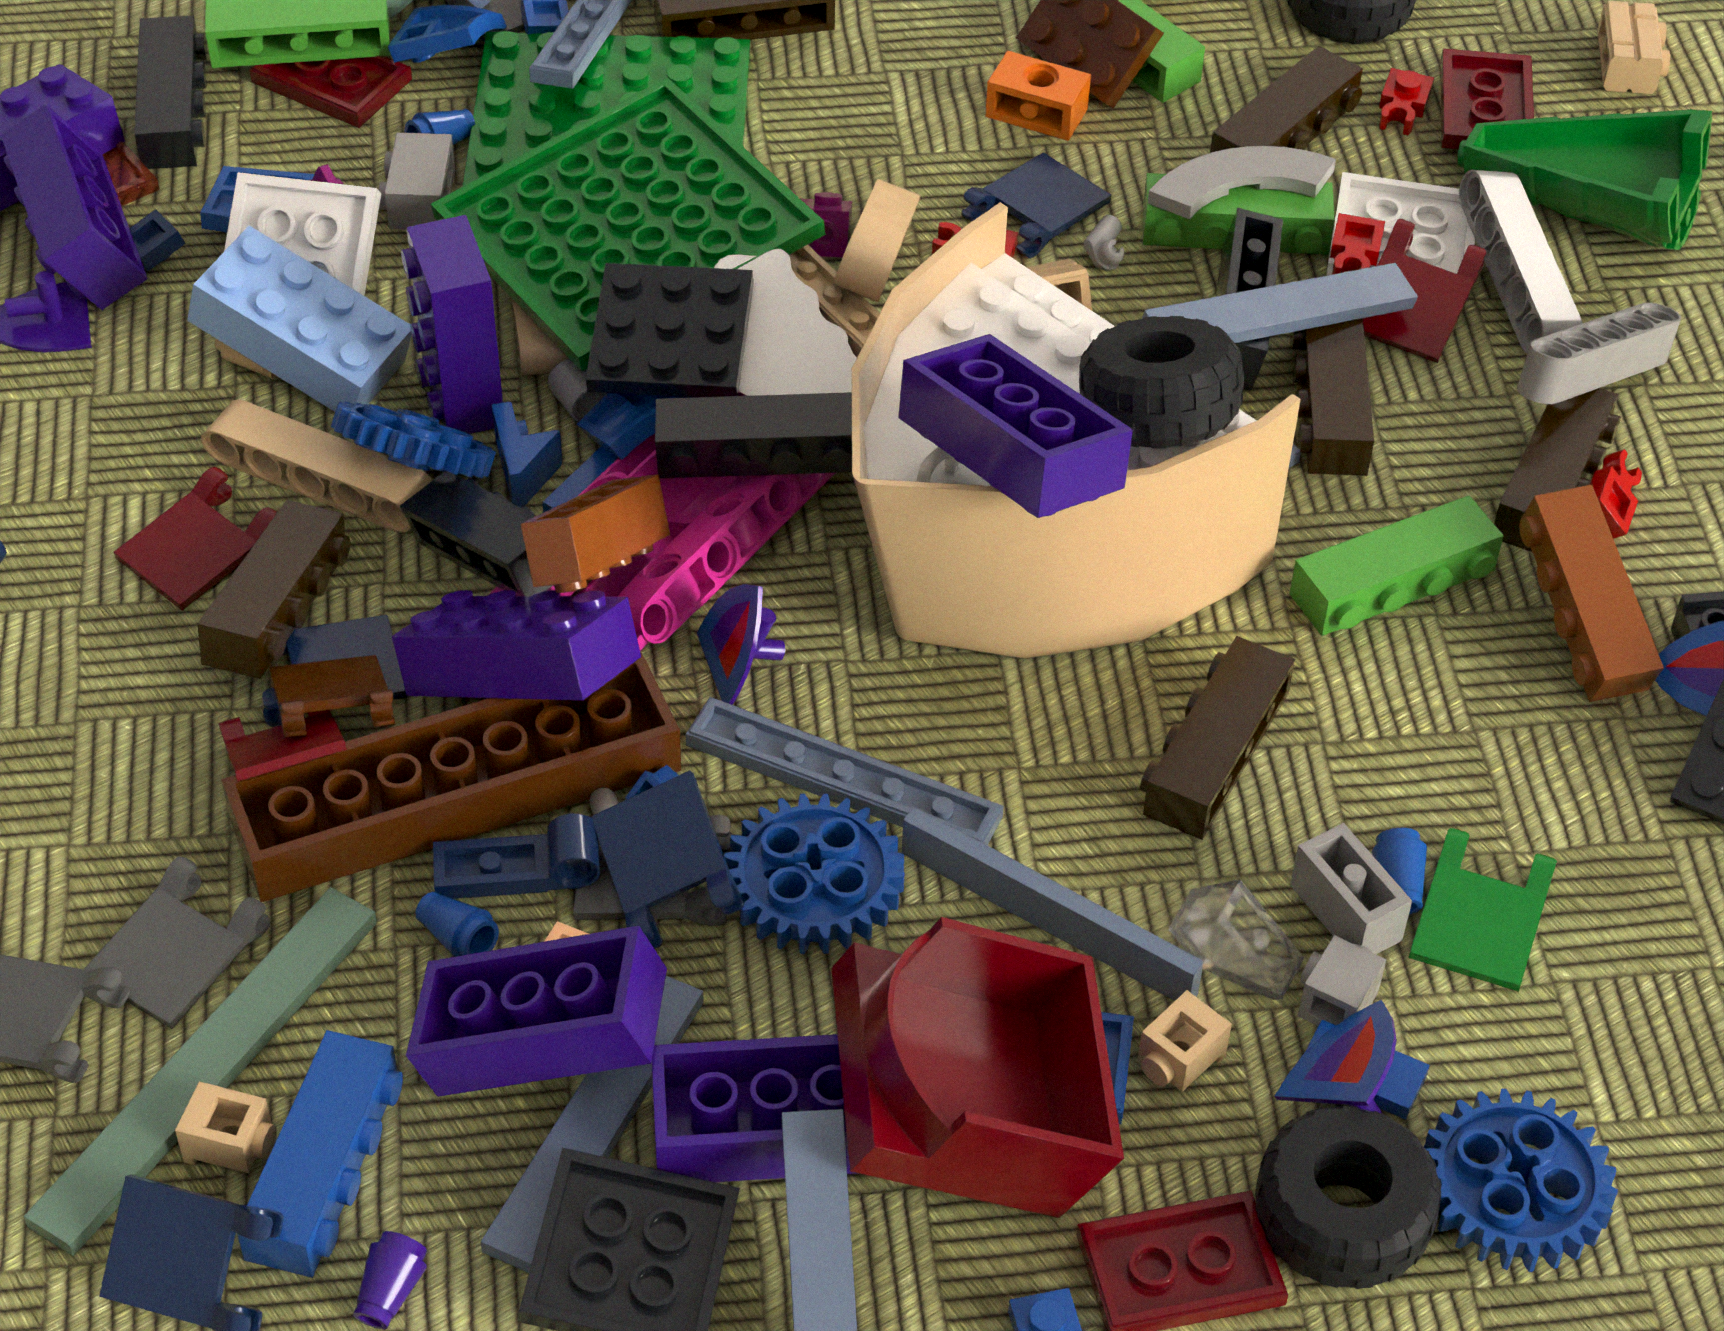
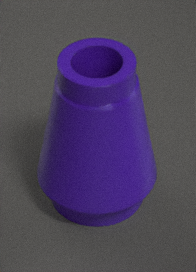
(388, 1278)

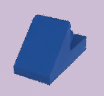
(525, 458)

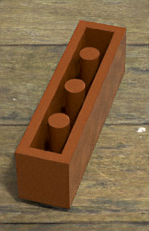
(595, 532)
(1590, 594)

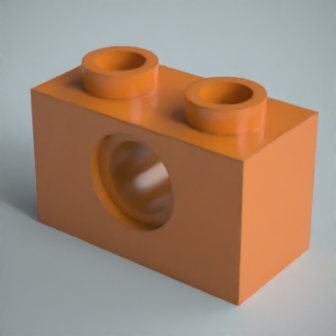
(1037, 95)

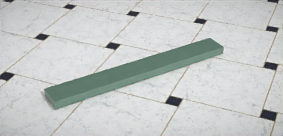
(212, 1055)

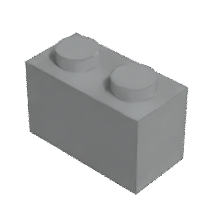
(416, 175)
(1350, 890)

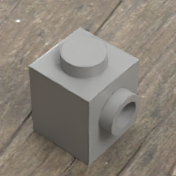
(1339, 982)

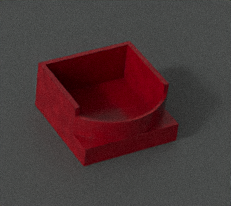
(976, 1068)

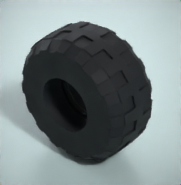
(1352, 19)
(1165, 379)
(1339, 1242)

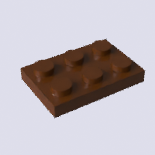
(1094, 39)

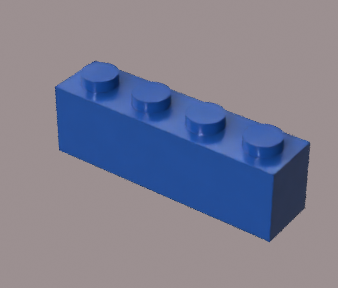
(322, 1149)

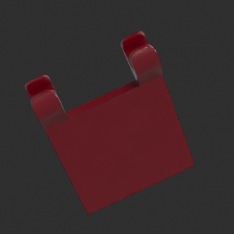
(1439, 302)
(192, 543)
(270, 751)

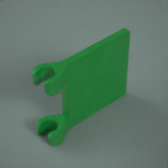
(1479, 921)

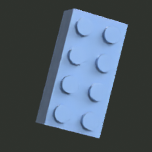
(298, 321)

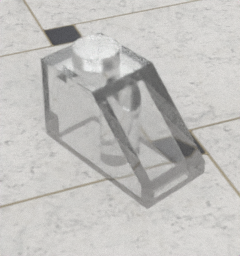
(1236, 938)

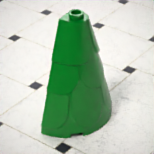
(1607, 169)

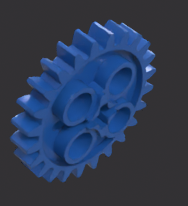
(413, 439)
(815, 860)
(1560, 1166)

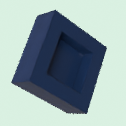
(155, 239)

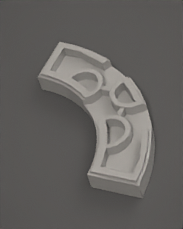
(1213, 174)

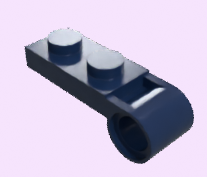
(519, 864)

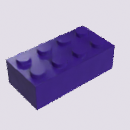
(74, 99)
(72, 208)
(454, 323)
(1014, 425)
(517, 645)
(538, 1012)
(726, 1099)

